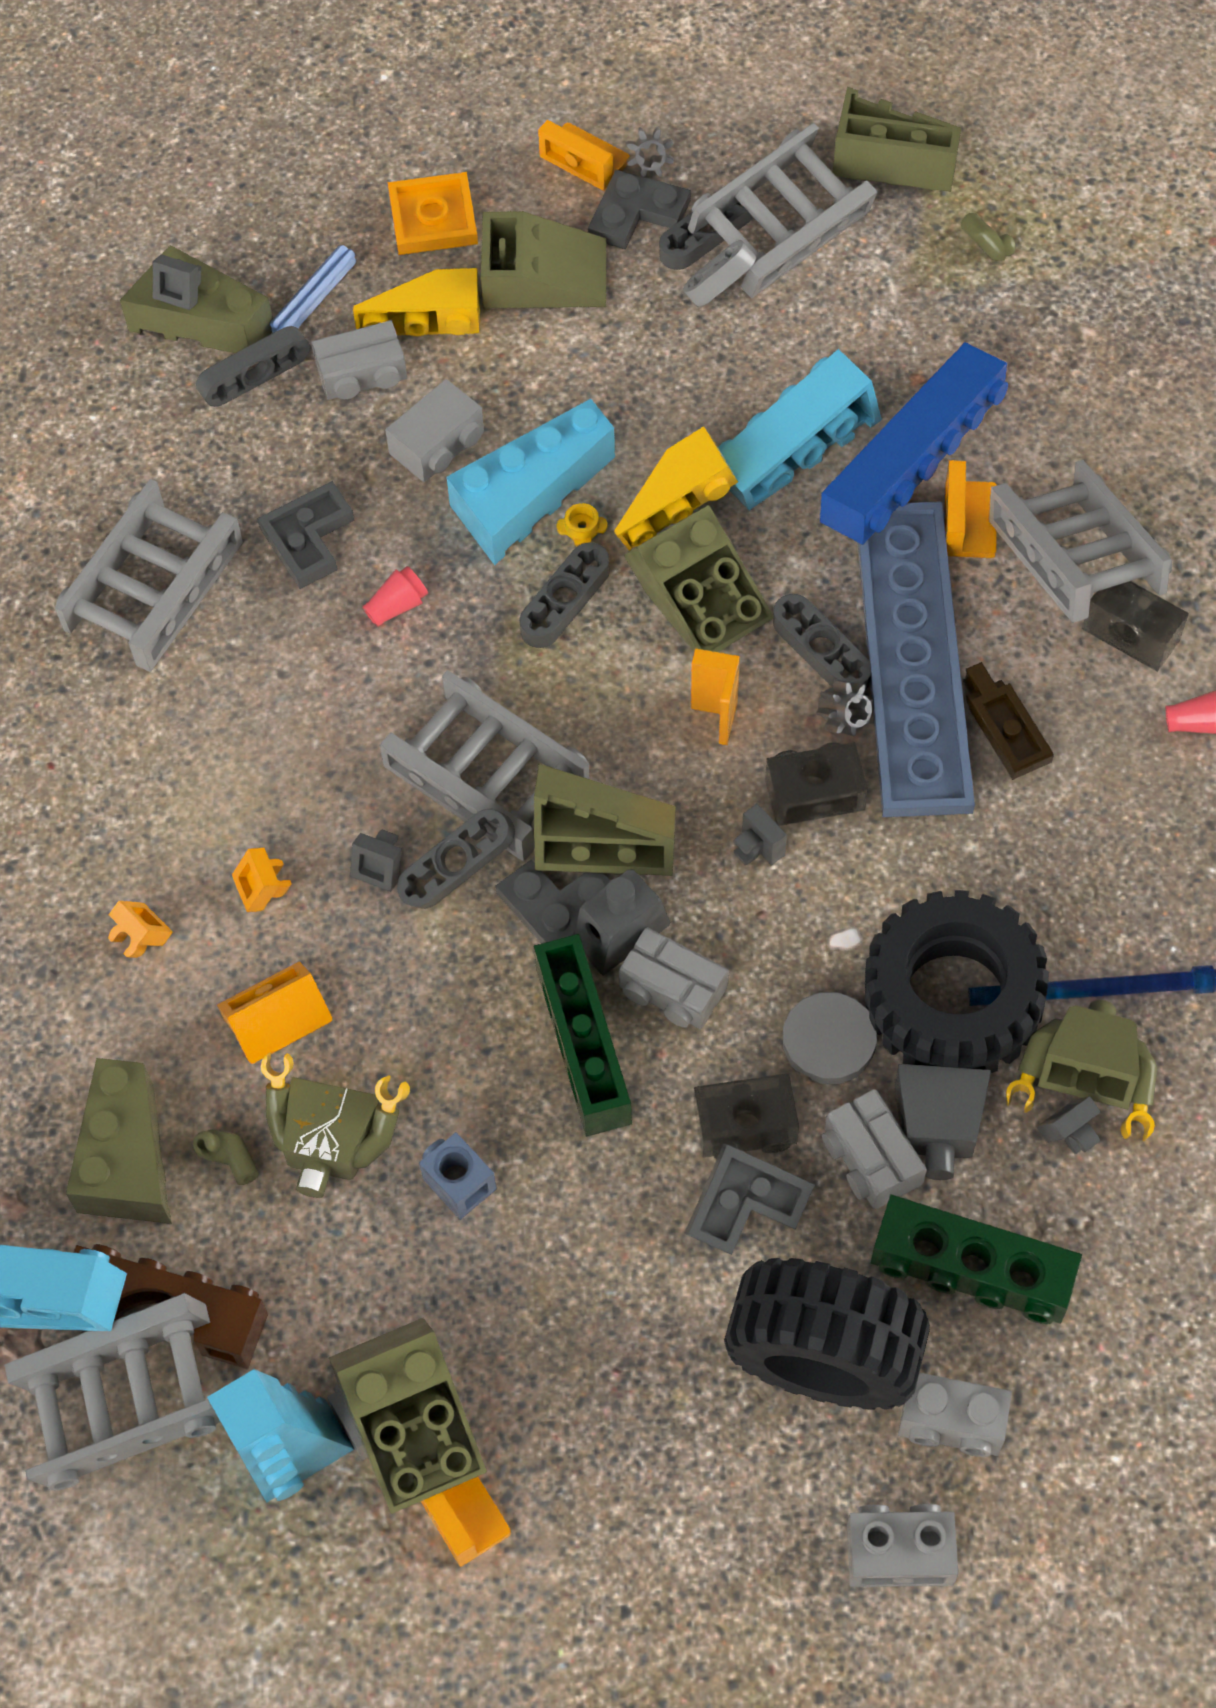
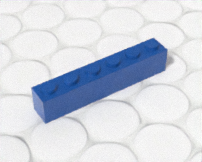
(913, 443)

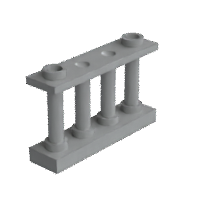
(790, 246)
(1056, 566)
(171, 605)
(443, 780)
(85, 1358)

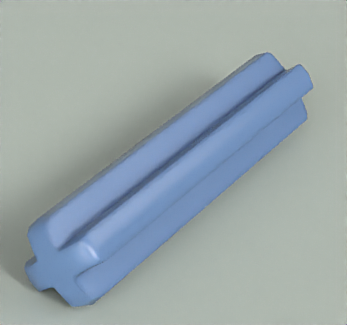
(315, 289)

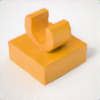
(257, 879)
(140, 924)

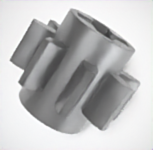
(655, 161)
(844, 707)

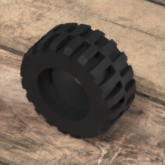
(967, 930)
(827, 1333)

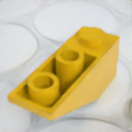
(428, 305)
(680, 483)

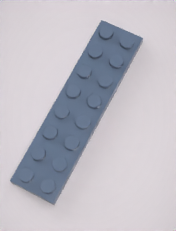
(915, 666)

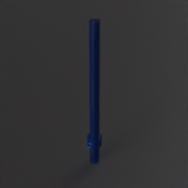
(1200, 980)

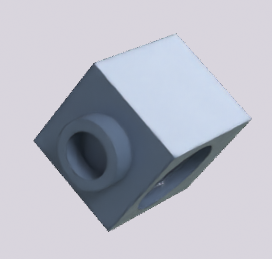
(463, 1193)

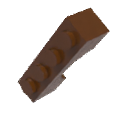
(234, 1314)

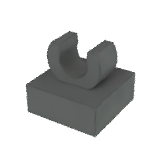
(176, 282)
(760, 836)
(376, 859)
(1072, 1125)

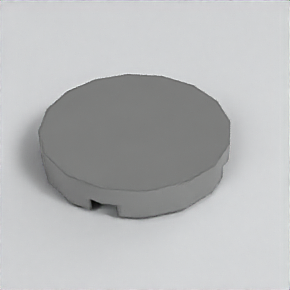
(829, 1038)

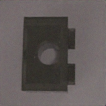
(1136, 623)
(799, 800)
(764, 1097)

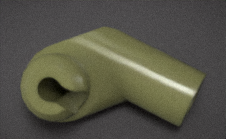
(987, 239)
(228, 1150)

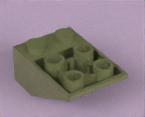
(540, 263)
(700, 582)
(408, 1414)

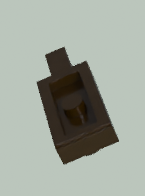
(1005, 723)

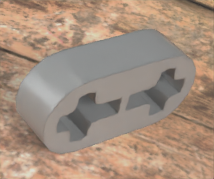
(719, 273)

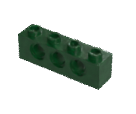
(583, 1035)
(1001, 1250)

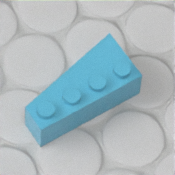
(800, 428)
(529, 477)
(58, 1289)
(279, 1432)

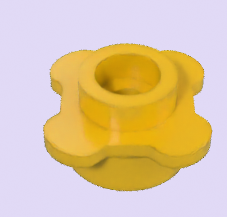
(581, 515)

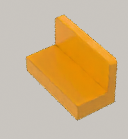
(580, 153)
(967, 515)
(716, 687)
(275, 1012)
(467, 1520)

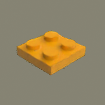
(432, 213)

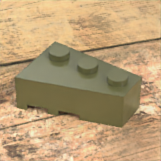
(893, 146)
(224, 319)
(599, 827)
(118, 1147)

